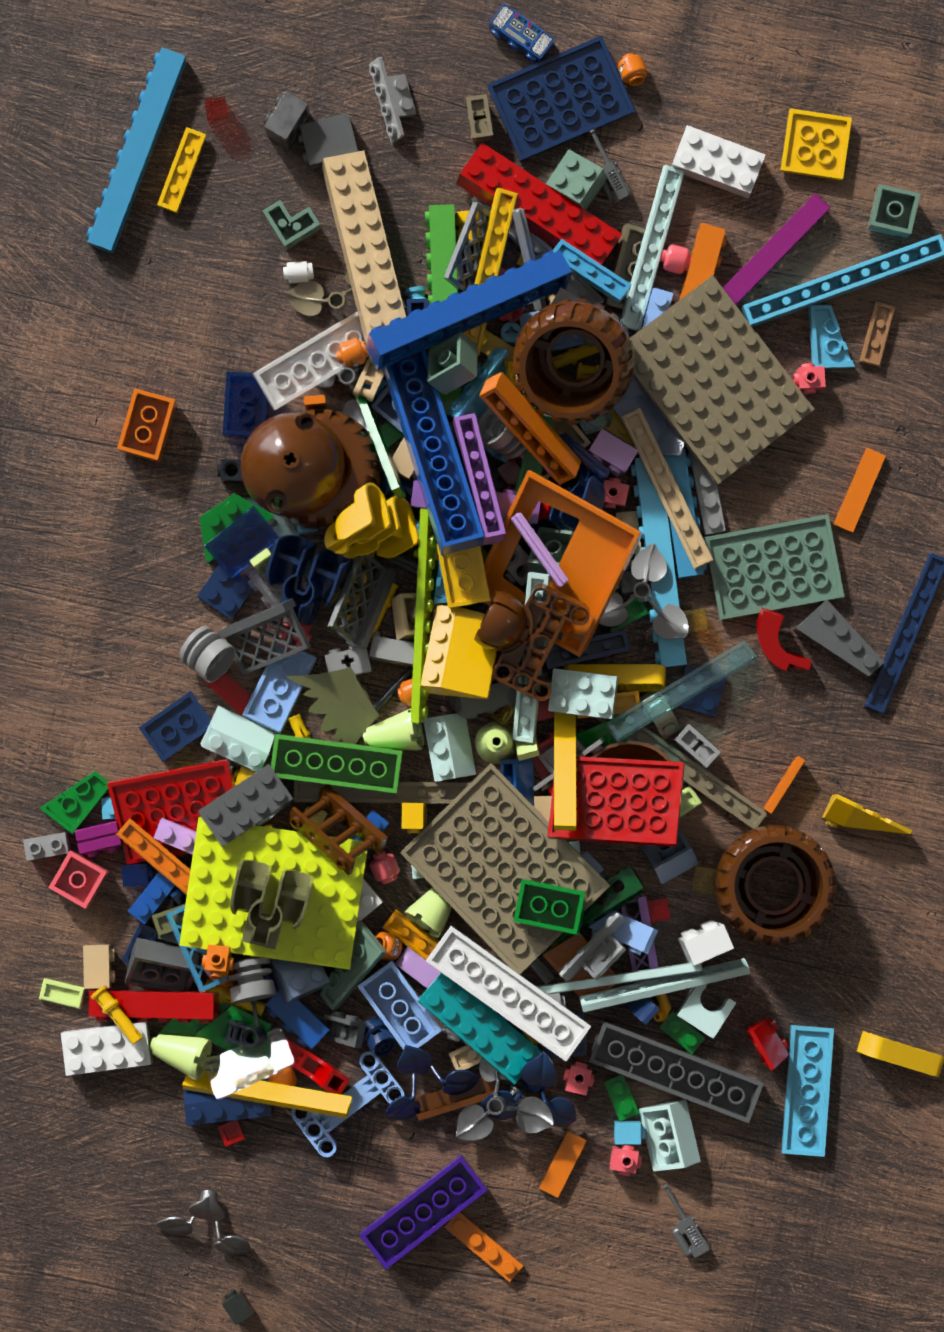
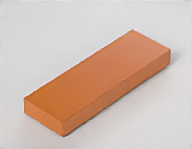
(315, 402)
(783, 784)
(562, 1164)

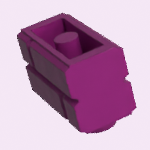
(98, 838)

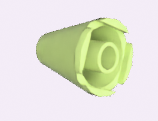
(396, 733)
(491, 752)
(430, 912)
(183, 1053)

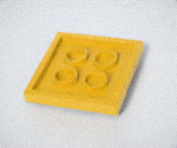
(816, 144)

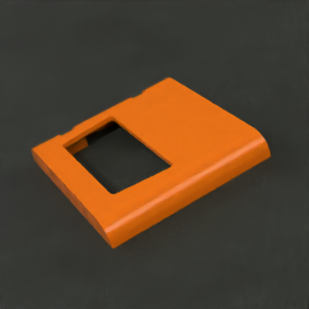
(590, 562)

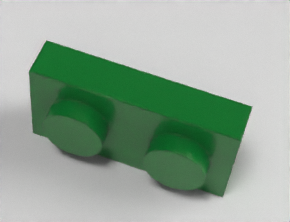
(682, 1032)
(621, 1097)

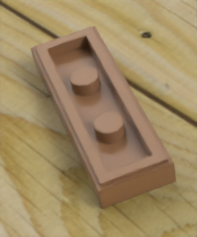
(877, 334)

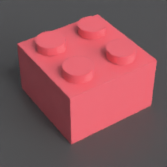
(79, 879)

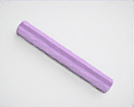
(539, 549)

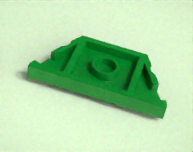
(222, 515)
(218, 1028)

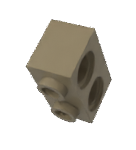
(479, 118)

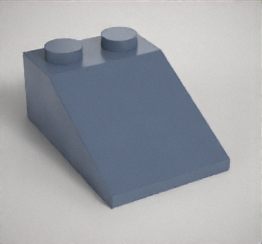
(297, 978)

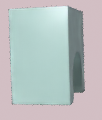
(705, 1020)

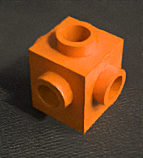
(218, 961)

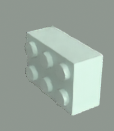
(583, 693)

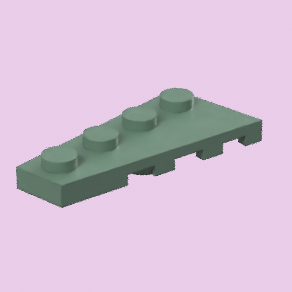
(365, 956)

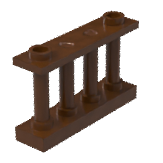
(344, 813)

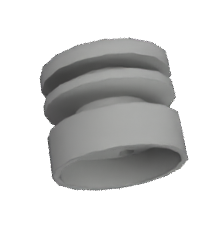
(498, 436)
(207, 654)
(251, 980)

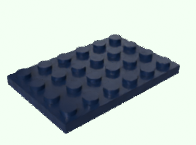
(560, 98)

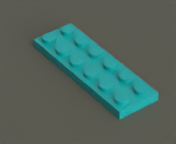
(478, 1027)

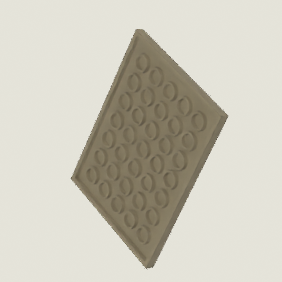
(716, 380)
(483, 851)

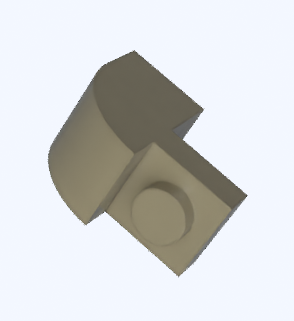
(666, 724)

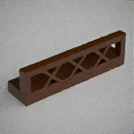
(440, 1102)

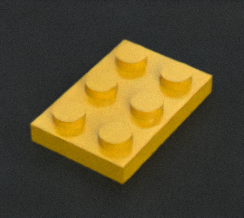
(464, 577)

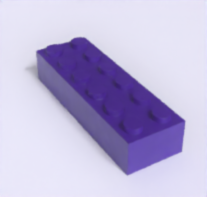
(423, 1211)

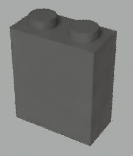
(326, 139)

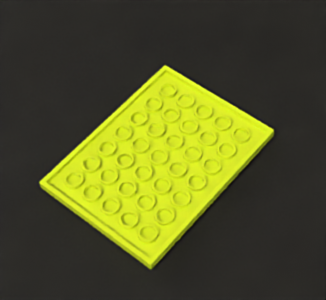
(331, 911)

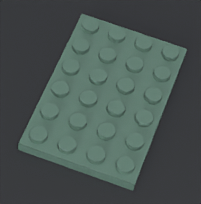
(774, 567)

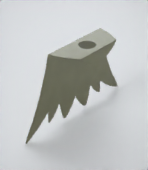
(343, 701)

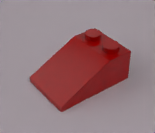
(767, 1042)

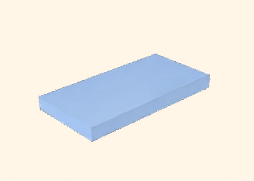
(276, 693)

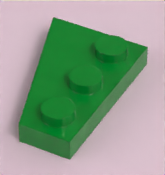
(77, 802)

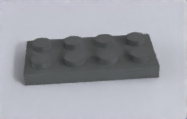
(245, 805)

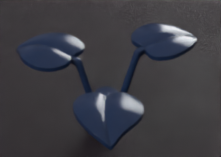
(419, 1062)
(537, 1075)

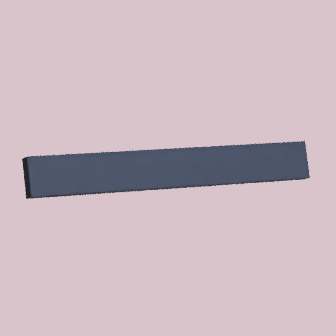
(906, 634)

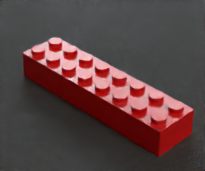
(546, 210)

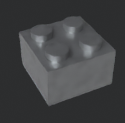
(286, 119)

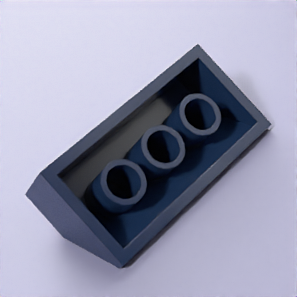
(206, 1108)

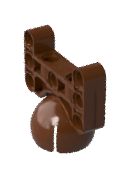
(507, 627)

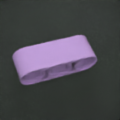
(417, 967)

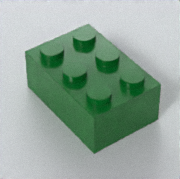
(550, 906)

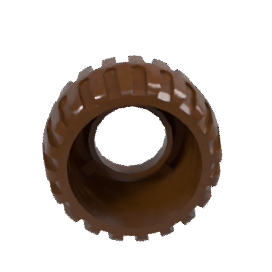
(556, 393)
(361, 466)
(814, 892)

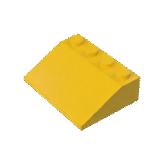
(454, 659)

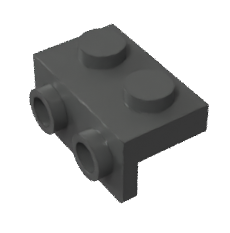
(346, 1029)

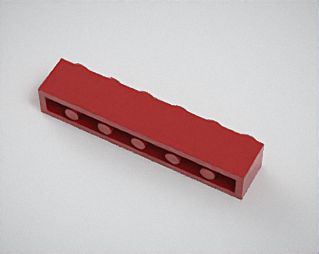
(161, 1005)

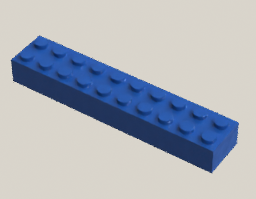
(468, 309)
(434, 455)

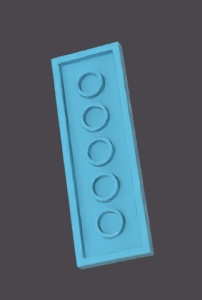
(807, 1090)

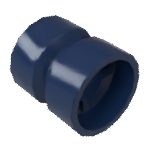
(378, 1037)

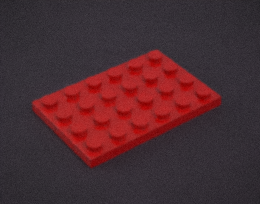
(168, 795)
(625, 802)

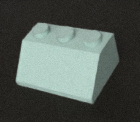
(238, 739)
(449, 747)
(669, 1135)

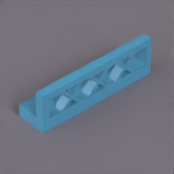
(594, 273)
(188, 956)

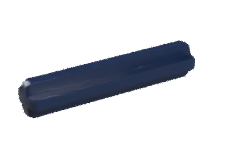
(586, 457)

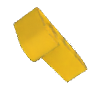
(900, 1054)

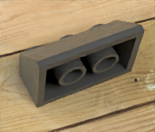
(159, 967)

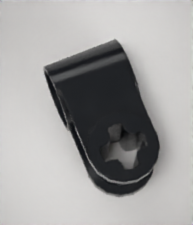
(241, 1034)

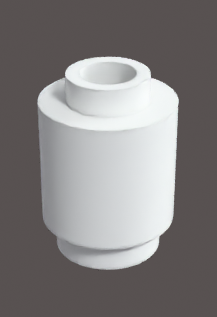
(298, 272)

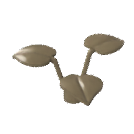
(308, 297)

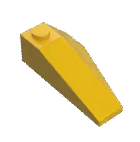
(850, 814)

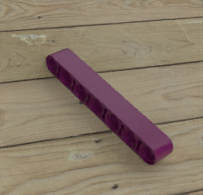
(776, 248)

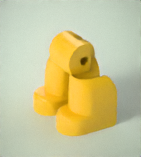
(373, 526)

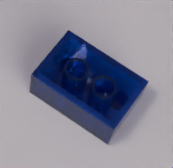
(243, 406)
(241, 541)

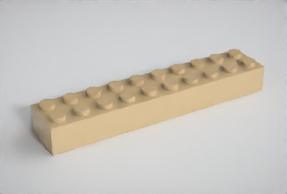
(363, 240)

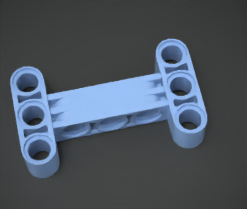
(361, 1094)

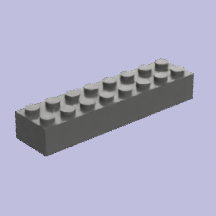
(675, 1071)

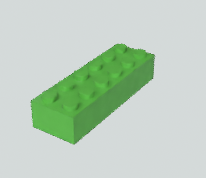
(336, 763)

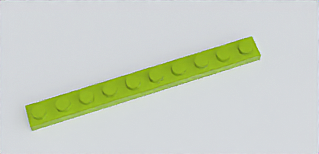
(424, 606)

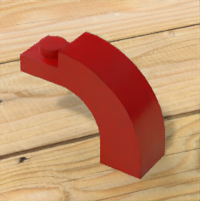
(767, 635)
(318, 1069)

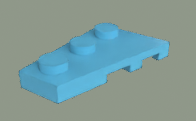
(826, 340)

